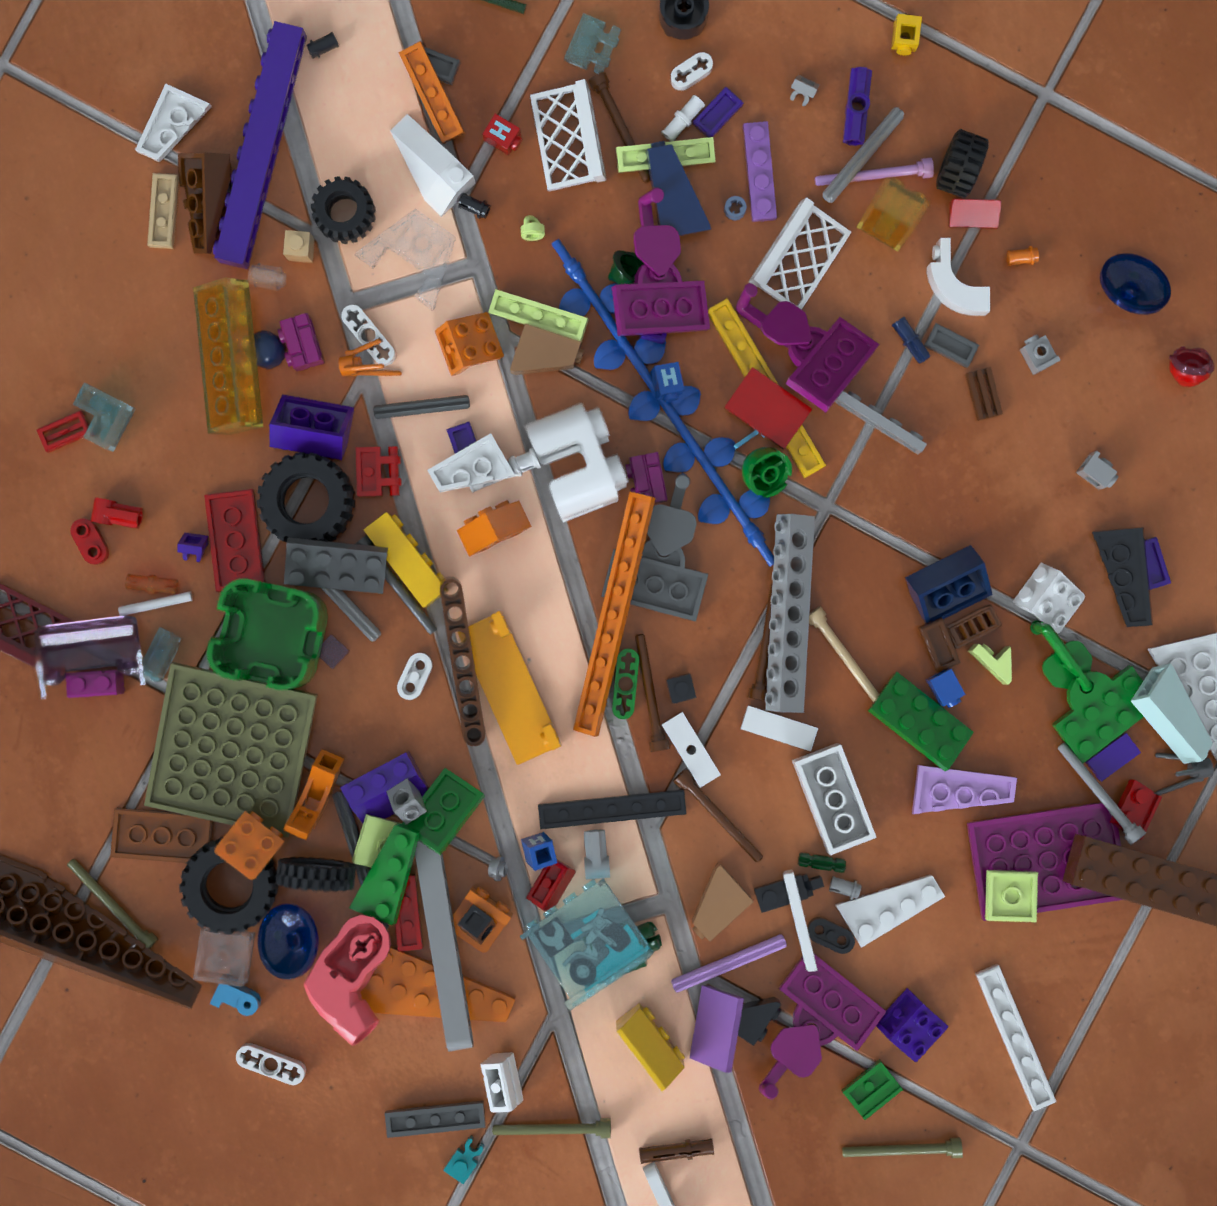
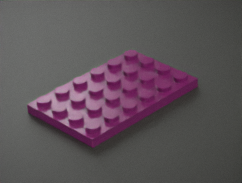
(1043, 845)

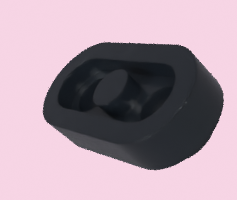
(830, 934)

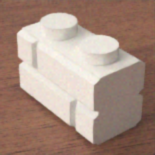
(502, 1082)

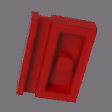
(1137, 804)

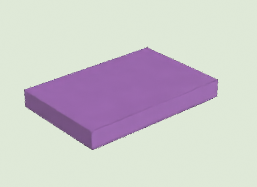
(716, 1028)

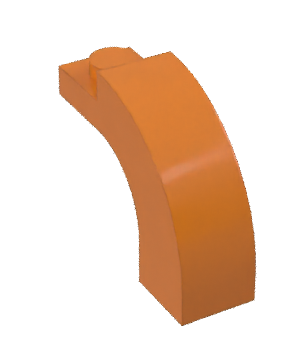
(315, 794)

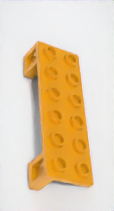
(510, 689)

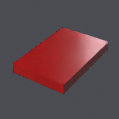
(768, 408)

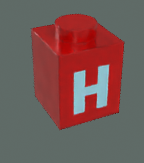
(502, 135)

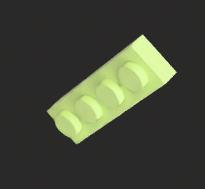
(688, 152)
(538, 315)

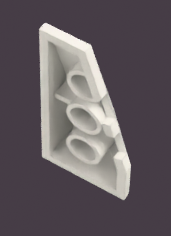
(433, 167)

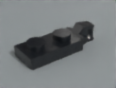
(775, 894)

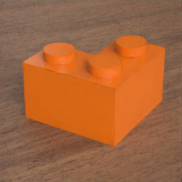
(493, 526)

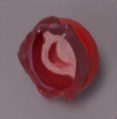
(1190, 366)

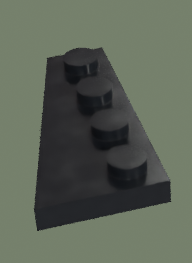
(1128, 572)

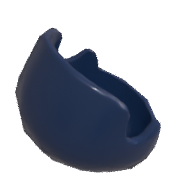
(268, 349)

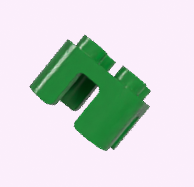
(268, 634)

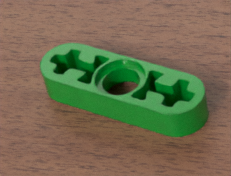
(629, 702)

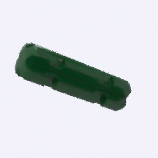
(821, 862)

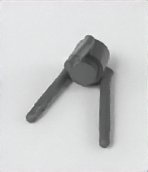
(1197, 771)

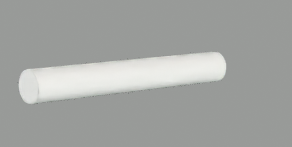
(155, 603)

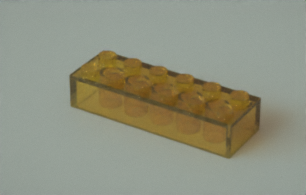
(228, 356)

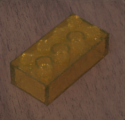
(893, 213)

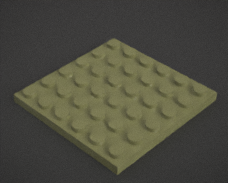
(229, 748)

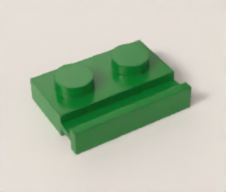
(872, 1089)

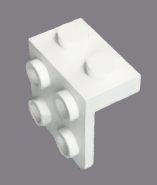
(1050, 597)

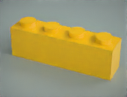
(406, 559)

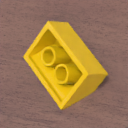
(650, 1045)

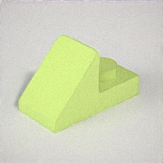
(998, 666)

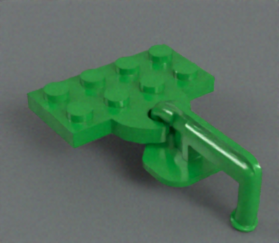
(1103, 707)

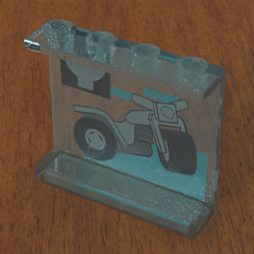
(588, 941)

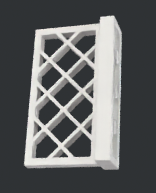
(589, 134)
(787, 239)

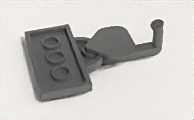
(663, 580)

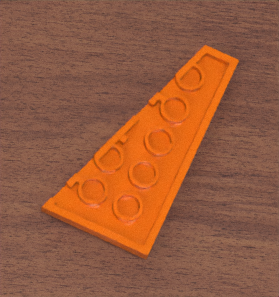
(408, 987)

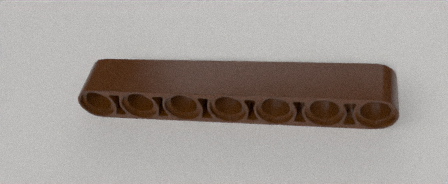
(462, 673)

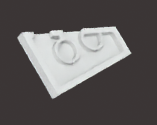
(170, 122)
(472, 466)

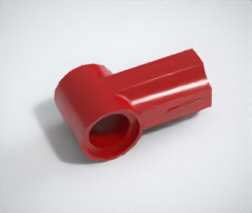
(111, 513)

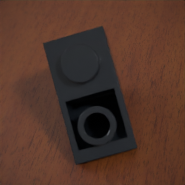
(756, 1017)

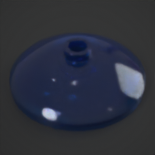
(1135, 284)
(288, 941)

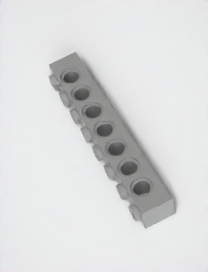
(790, 613)

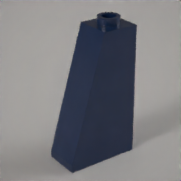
(680, 204)

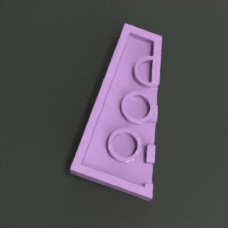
(959, 789)

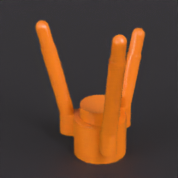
(353, 365)

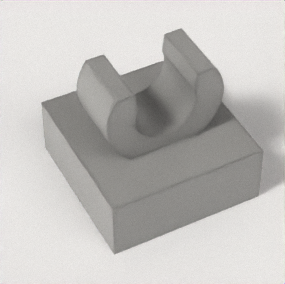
(804, 86)

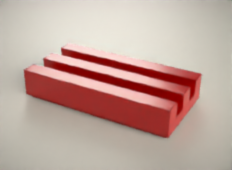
(77, 415)

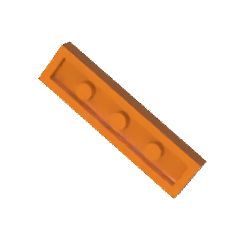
(431, 92)

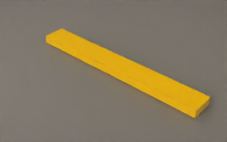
(747, 356)

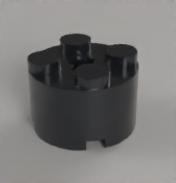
(683, 24)

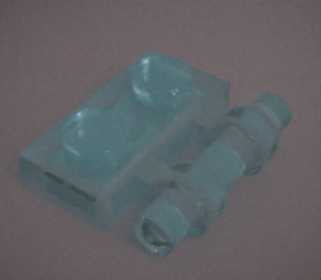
(585, 41)

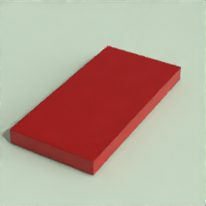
(234, 537)

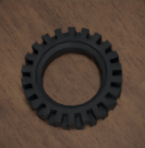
(315, 874)

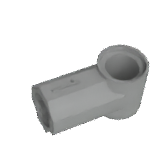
(596, 857)

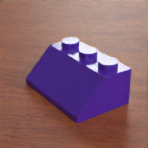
(311, 427)
(369, 791)

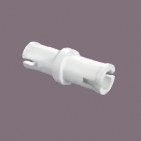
(683, 118)

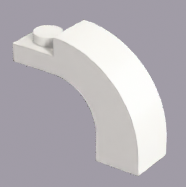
(949, 290)

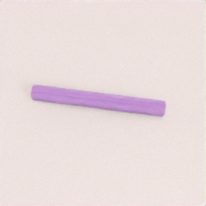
(729, 963)

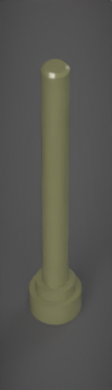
(145, 937)
(600, 1128)
(951, 1147)

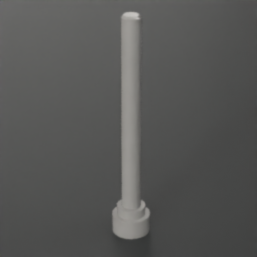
(1131, 830)

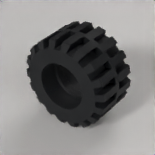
(962, 163)
(333, 193)

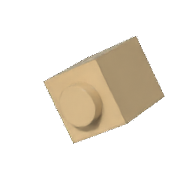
(298, 246)

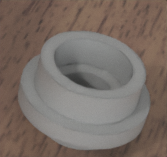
(497, 868)

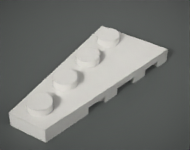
(884, 910)

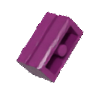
(301, 342)
(647, 476)
(94, 683)

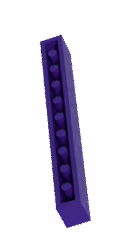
(260, 145)

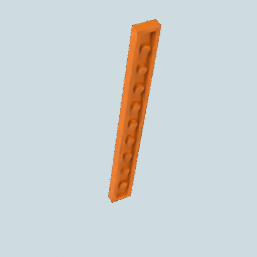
(614, 613)

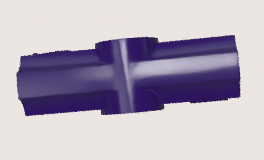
(858, 92)

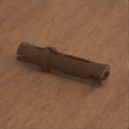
(676, 1151)

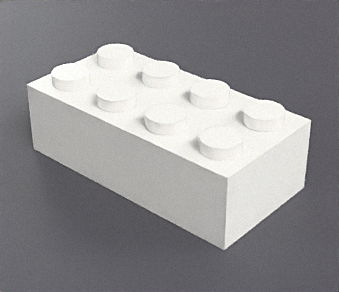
(834, 798)

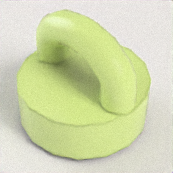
(532, 231)

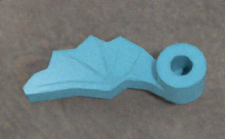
(746, 439)

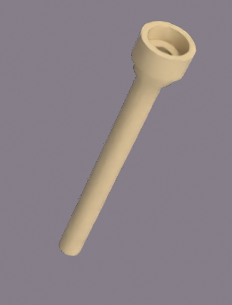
(818, 619)

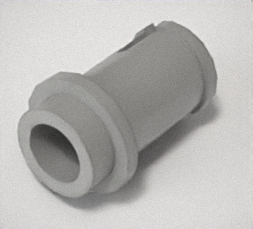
(845, 887)

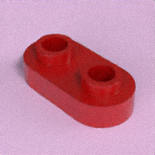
(89, 540)

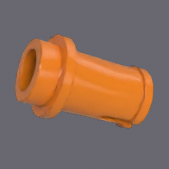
(1022, 256)

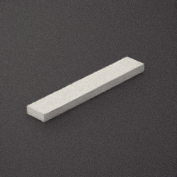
(1015, 1037)

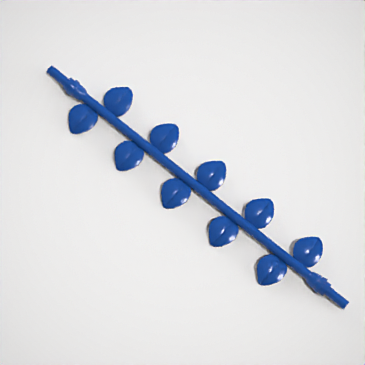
(645, 407)

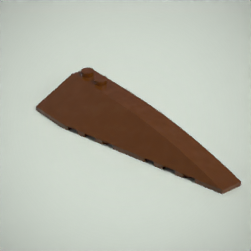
(61, 928)

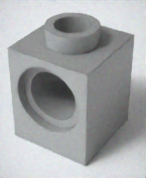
(406, 801)

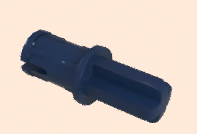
(911, 340)

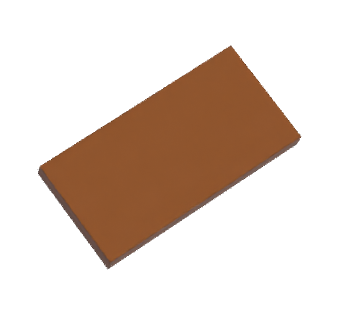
(158, 835)

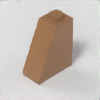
(544, 352)
(719, 904)

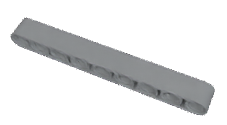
(444, 949)

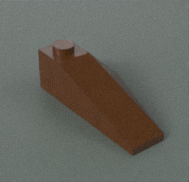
(206, 185)

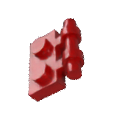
(369, 471)

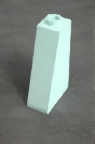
(1172, 714)

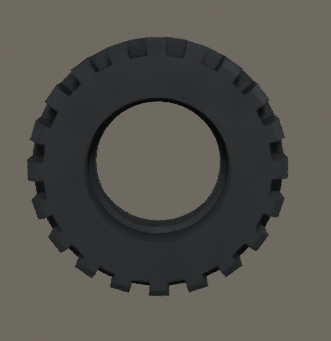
(283, 476)
(214, 915)

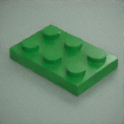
(448, 807)

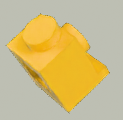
(906, 26)

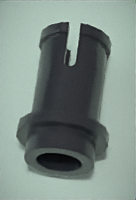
(322, 45)
(474, 206)

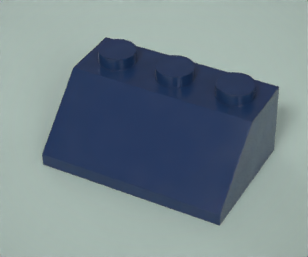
(949, 585)

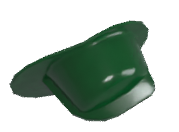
(624, 267)

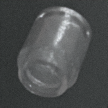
(267, 276)

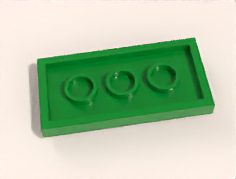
(920, 721)

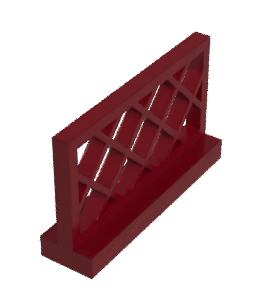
(8, 644)

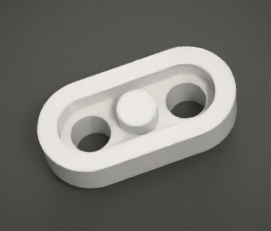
(413, 675)

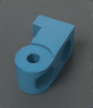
(242, 998)

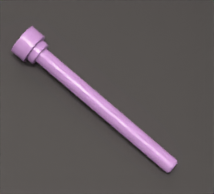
(922, 168)

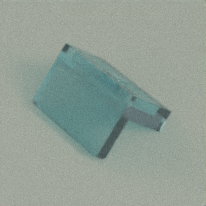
(160, 654)

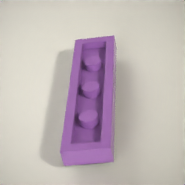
(759, 171)

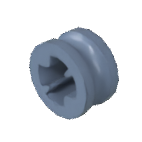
(738, 200)

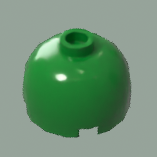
(766, 471)

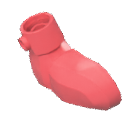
(343, 972)

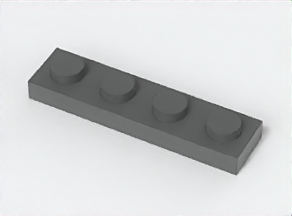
(435, 1119)

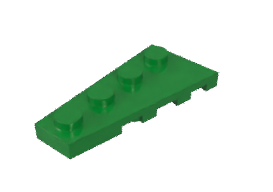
(387, 879)

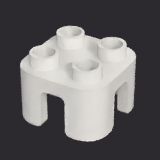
(582, 433)

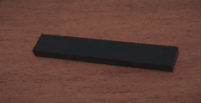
(612, 809)

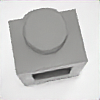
(1035, 361)
(1098, 471)

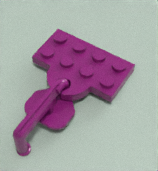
(658, 297)
(823, 358)
(832, 1006)

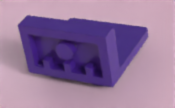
(911, 1025)

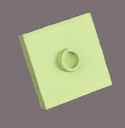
(371, 839)
(1011, 895)

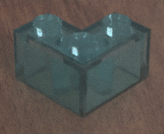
(109, 419)

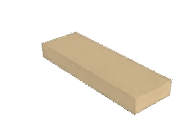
(163, 211)

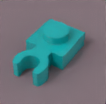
(462, 1162)

